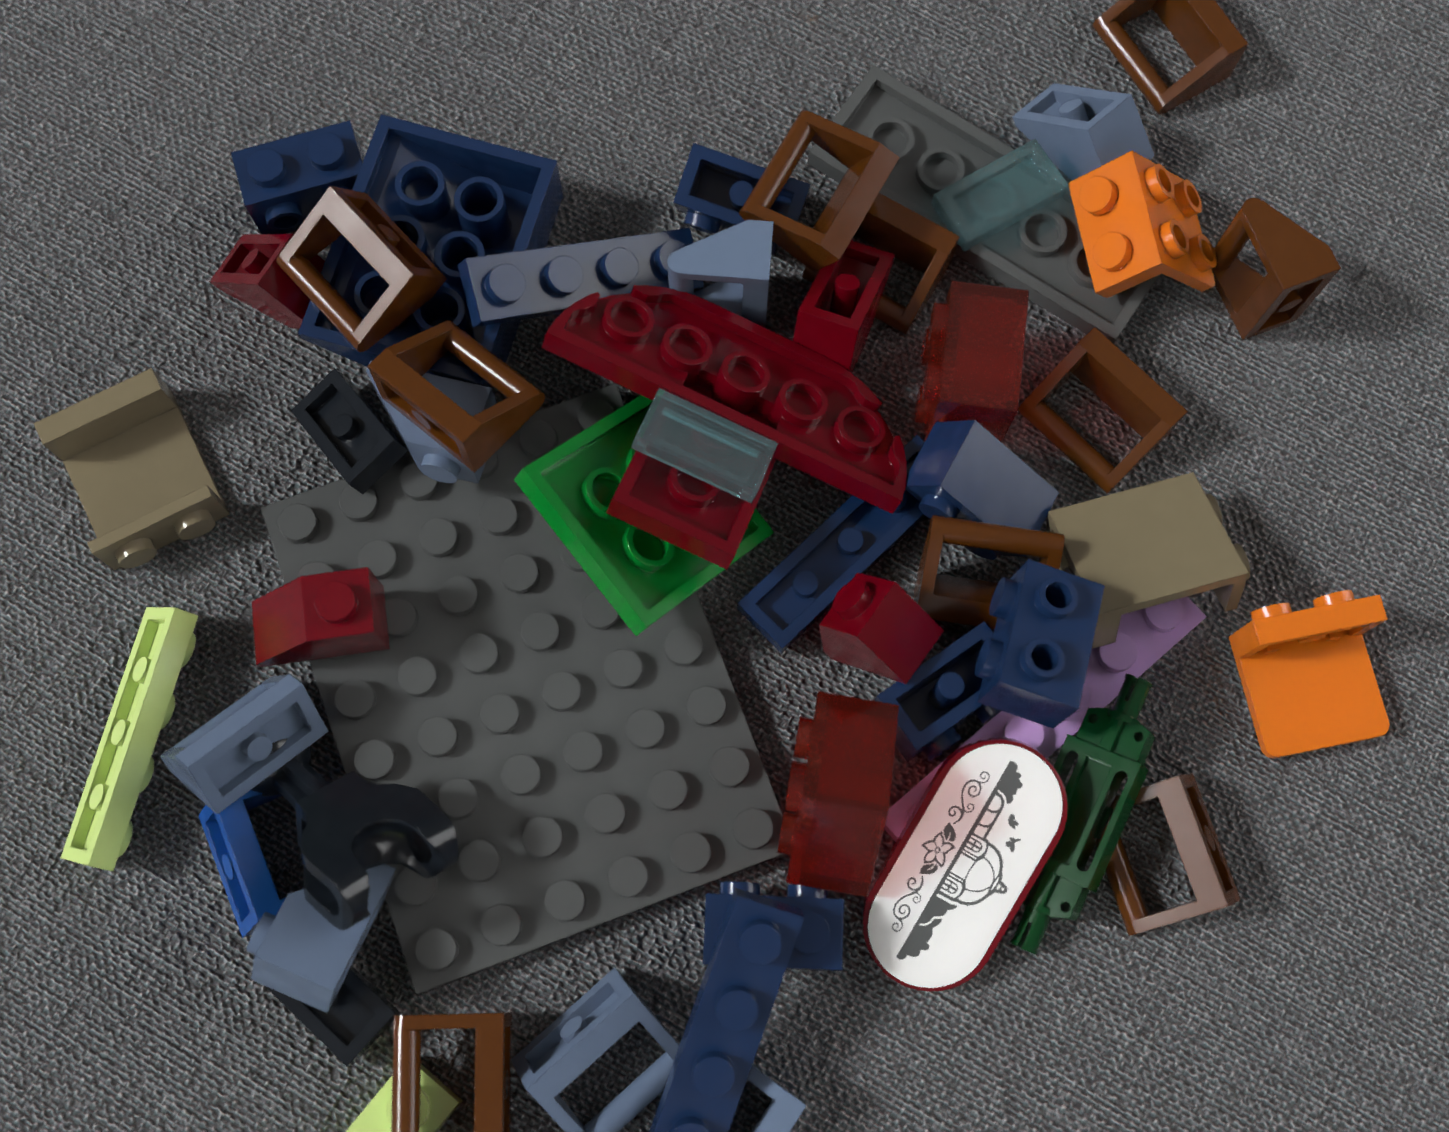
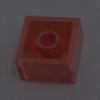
(973, 358)
(839, 793)

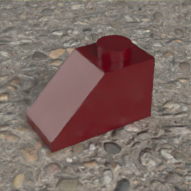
(258, 281)
(843, 304)
(320, 618)
(878, 628)

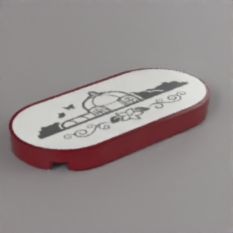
(964, 864)

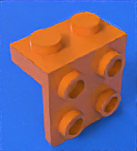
(1141, 225)
(1311, 674)

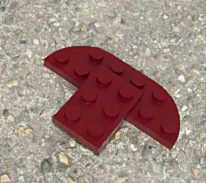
(745, 374)

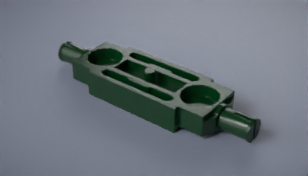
(1108, 749)

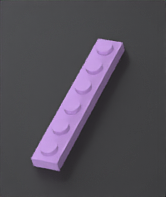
(1139, 643)

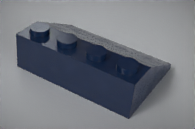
(454, 204)

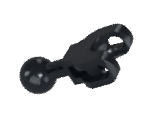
(356, 827)

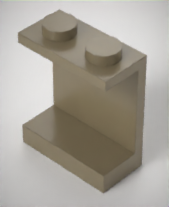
(134, 469)
(1150, 549)

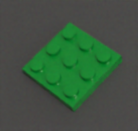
(629, 566)

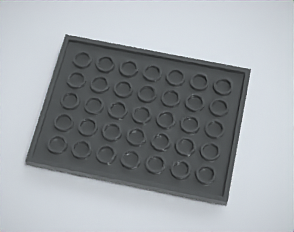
(526, 709)

